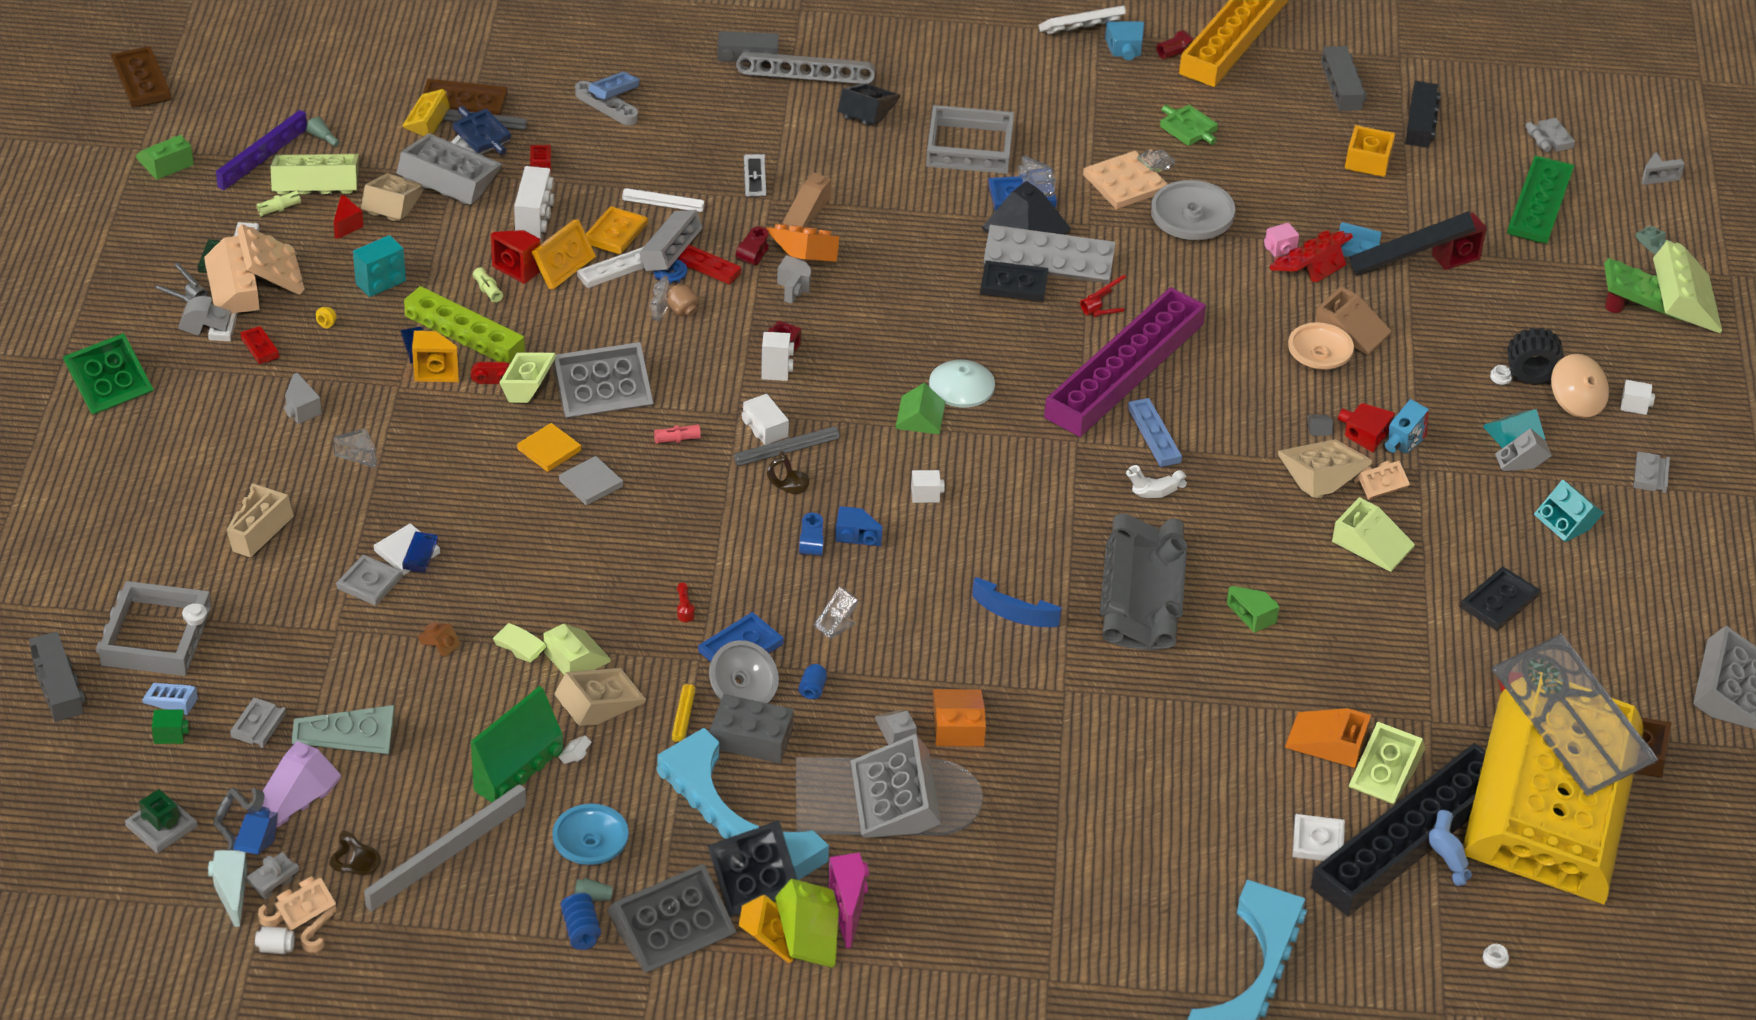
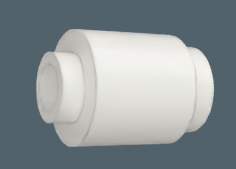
(275, 940)

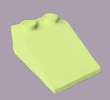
(1387, 763)

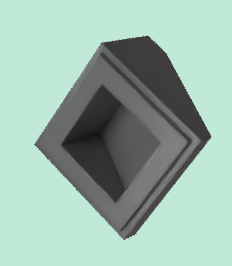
(1320, 424)

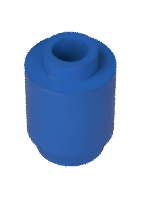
(813, 681)

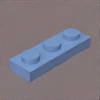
(613, 85)

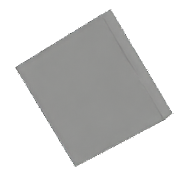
(591, 480)
(369, 580)
(161, 839)

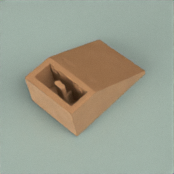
(1355, 317)

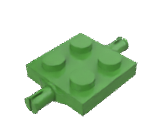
(1188, 125)

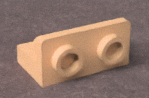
(1382, 480)
(305, 902)

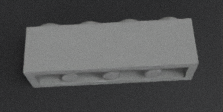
(670, 240)

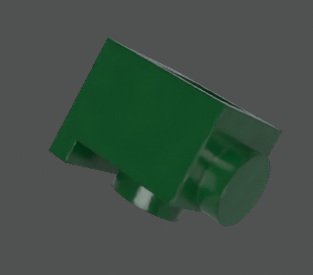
(163, 814)

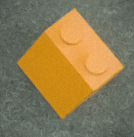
(434, 358)

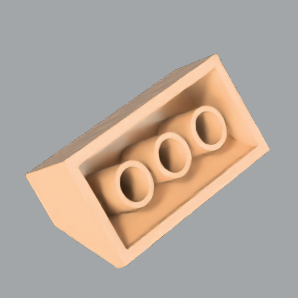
(228, 277)

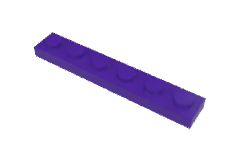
(261, 150)

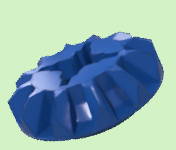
(679, 273)

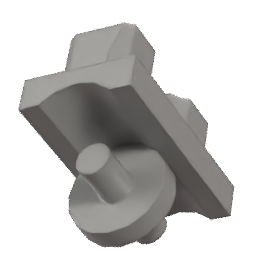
(272, 874)

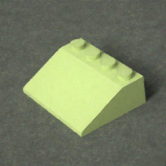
(315, 173)
(1686, 287)

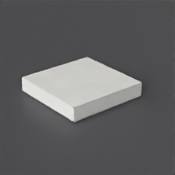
(396, 545)
(1317, 836)

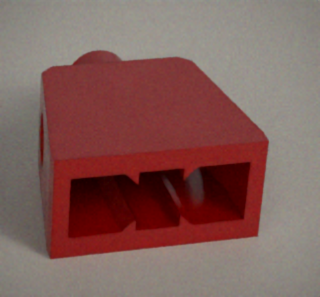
(1367, 425)

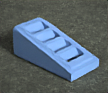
(184, 696)

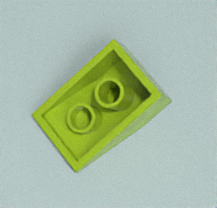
(809, 921)

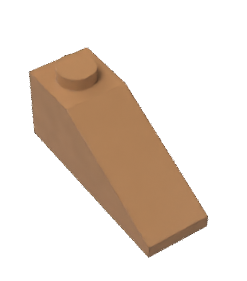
(809, 200)

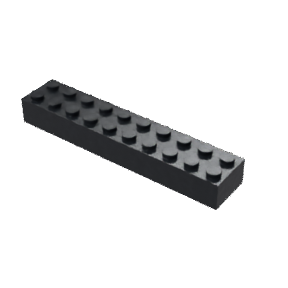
(1399, 835)

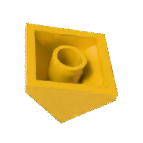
(427, 113)

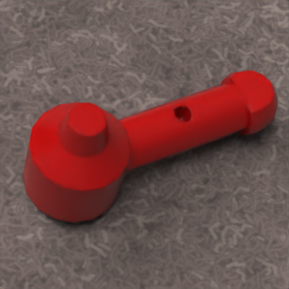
(685, 609)

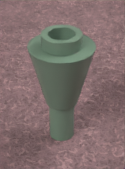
(318, 128)

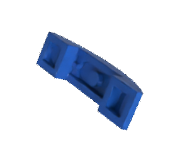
(1013, 609)

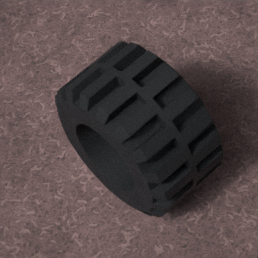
(1534, 343)

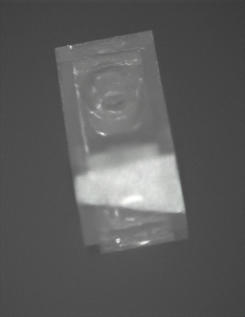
(1157, 160)
(659, 302)

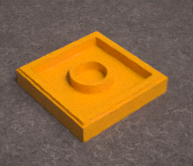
(549, 447)

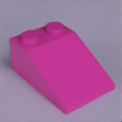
(849, 885)

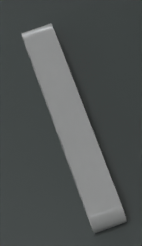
(797, 72)

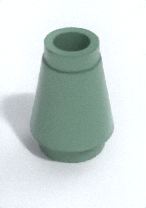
(597, 890)

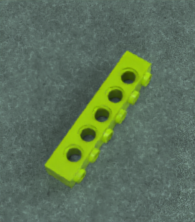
(463, 325)

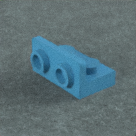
(1362, 239)

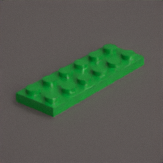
(1540, 199)

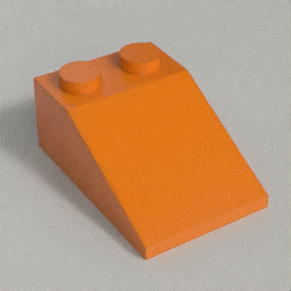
(959, 717)

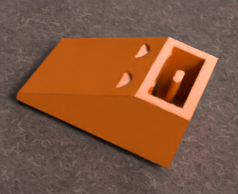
(806, 242)
(1330, 734)

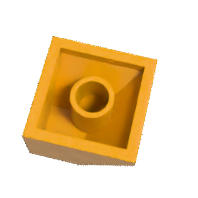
(763, 922)

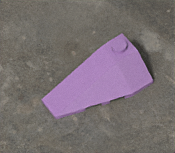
(298, 781)

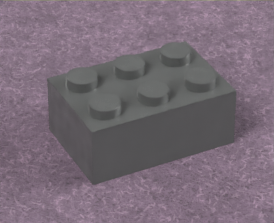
(752, 728)

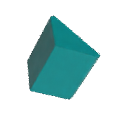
(1512, 426)

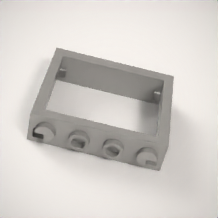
(969, 158)
(151, 660)

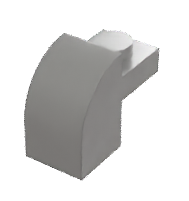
(795, 276)
(200, 312)

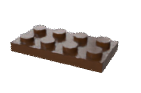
(141, 76)
(471, 95)

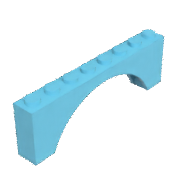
(689, 771)
(1274, 921)

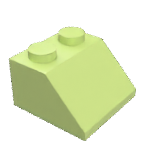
(525, 375)
(573, 649)

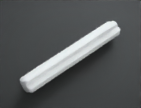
(662, 200)

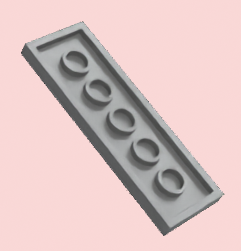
(1062, 254)

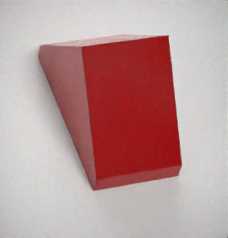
(347, 218)

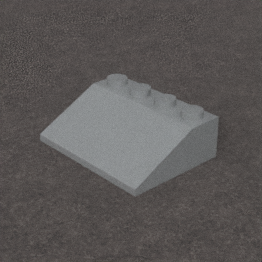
(447, 168)
(602, 380)
(1728, 679)
(896, 789)

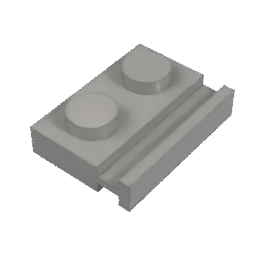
(1651, 472)
(258, 722)

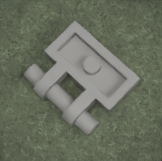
(1550, 134)

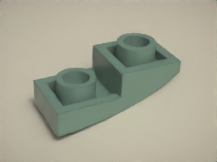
(1652, 238)

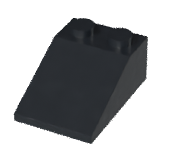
(866, 103)

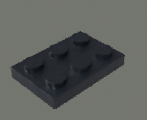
(1014, 280)
(1500, 598)

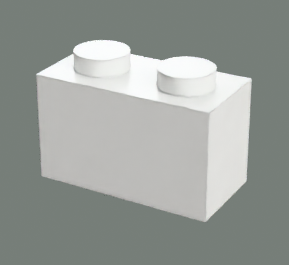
(775, 356)
(765, 419)

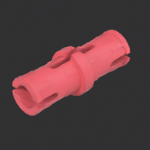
(677, 434)

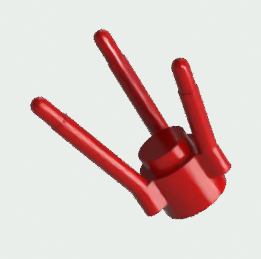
(1093, 303)

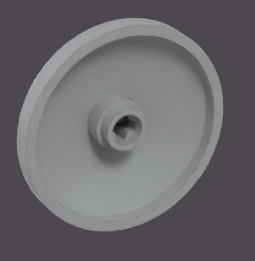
(1193, 209)

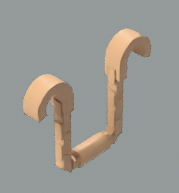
(307, 934)

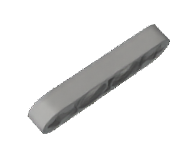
(624, 113)

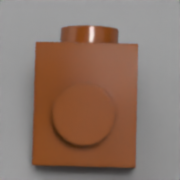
(440, 635)

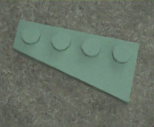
(351, 730)

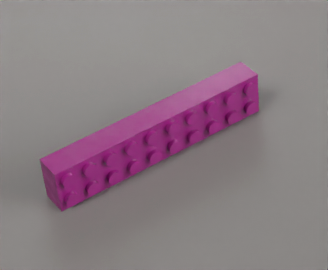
(1124, 361)

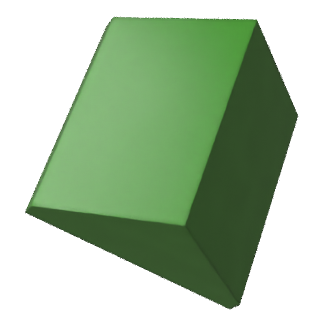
(921, 411)

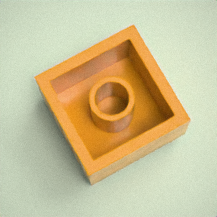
(1369, 151)

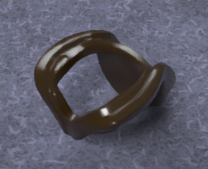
(795, 481)
(364, 858)

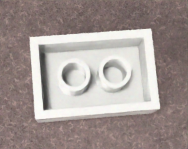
(534, 201)

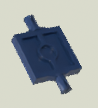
(481, 130)

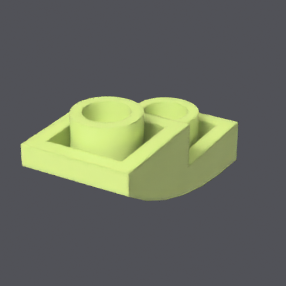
(522, 643)

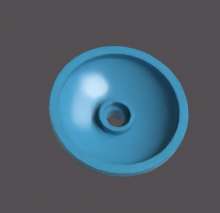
(590, 834)

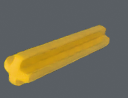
(683, 712)

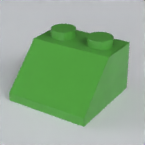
(167, 157)

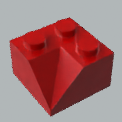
(513, 254)

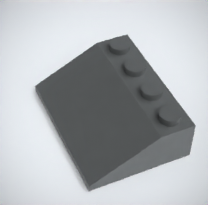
(672, 918)

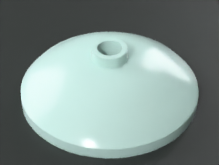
(962, 383)

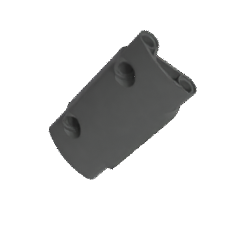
(1143, 583)

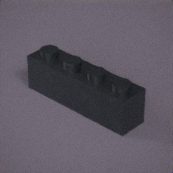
(1423, 114)

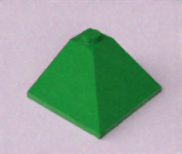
(108, 374)

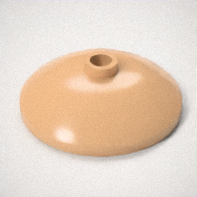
(1320, 345)
(1572, 387)

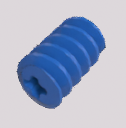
(581, 920)

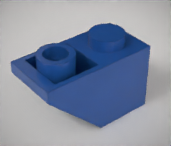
(857, 527)

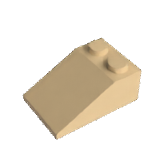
(391, 196)
(597, 695)

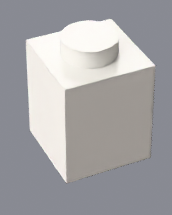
(1637, 397)
(926, 486)

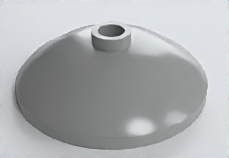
(749, 664)

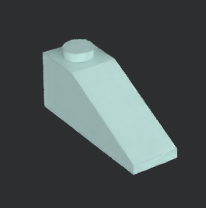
(229, 879)

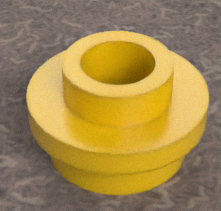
(326, 317)

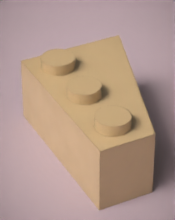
(258, 520)

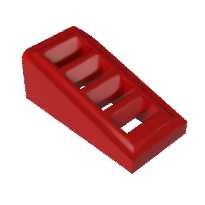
(540, 156)

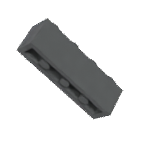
(1343, 78)

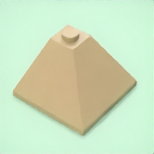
(1323, 466)

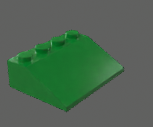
(515, 746)

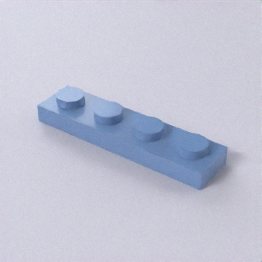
(1154, 432)

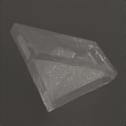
(356, 447)

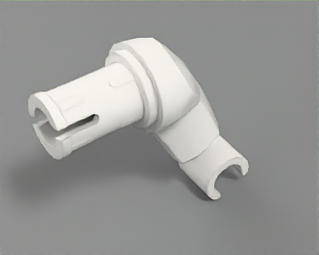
(1155, 488)

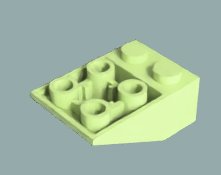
(1371, 535)

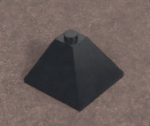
(1028, 210)
(752, 865)

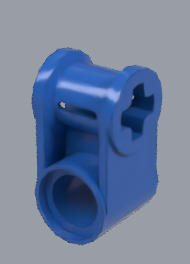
(811, 536)

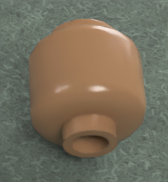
(682, 300)

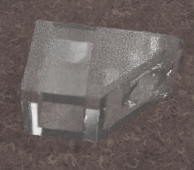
(1038, 175)

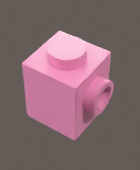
(1281, 239)

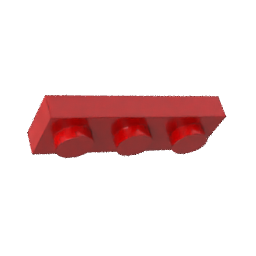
(710, 264)

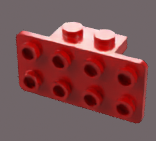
(1320, 255)

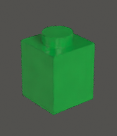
(169, 726)

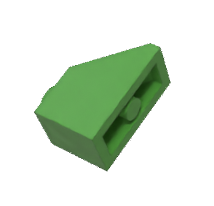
(1253, 607)

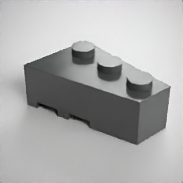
(55, 677)

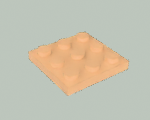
(1124, 180)
(270, 259)

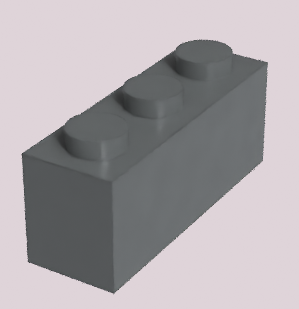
(733, 44)

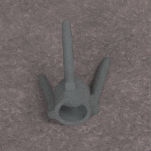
(192, 289)

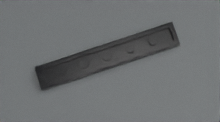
(1412, 243)

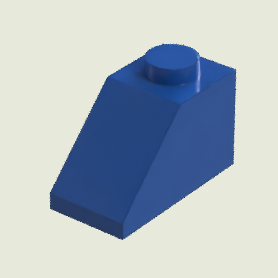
(257, 831)

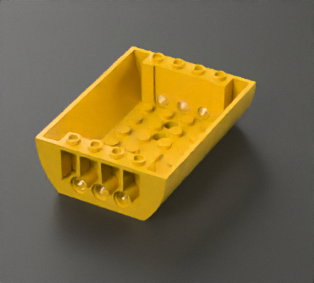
(1515, 817)

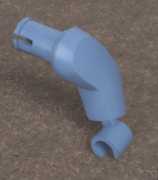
(1449, 848)

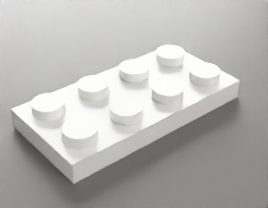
(1083, 19)

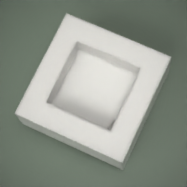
(575, 750)

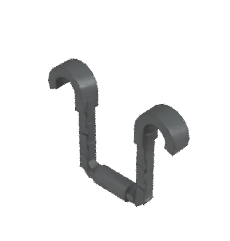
(254, 806)

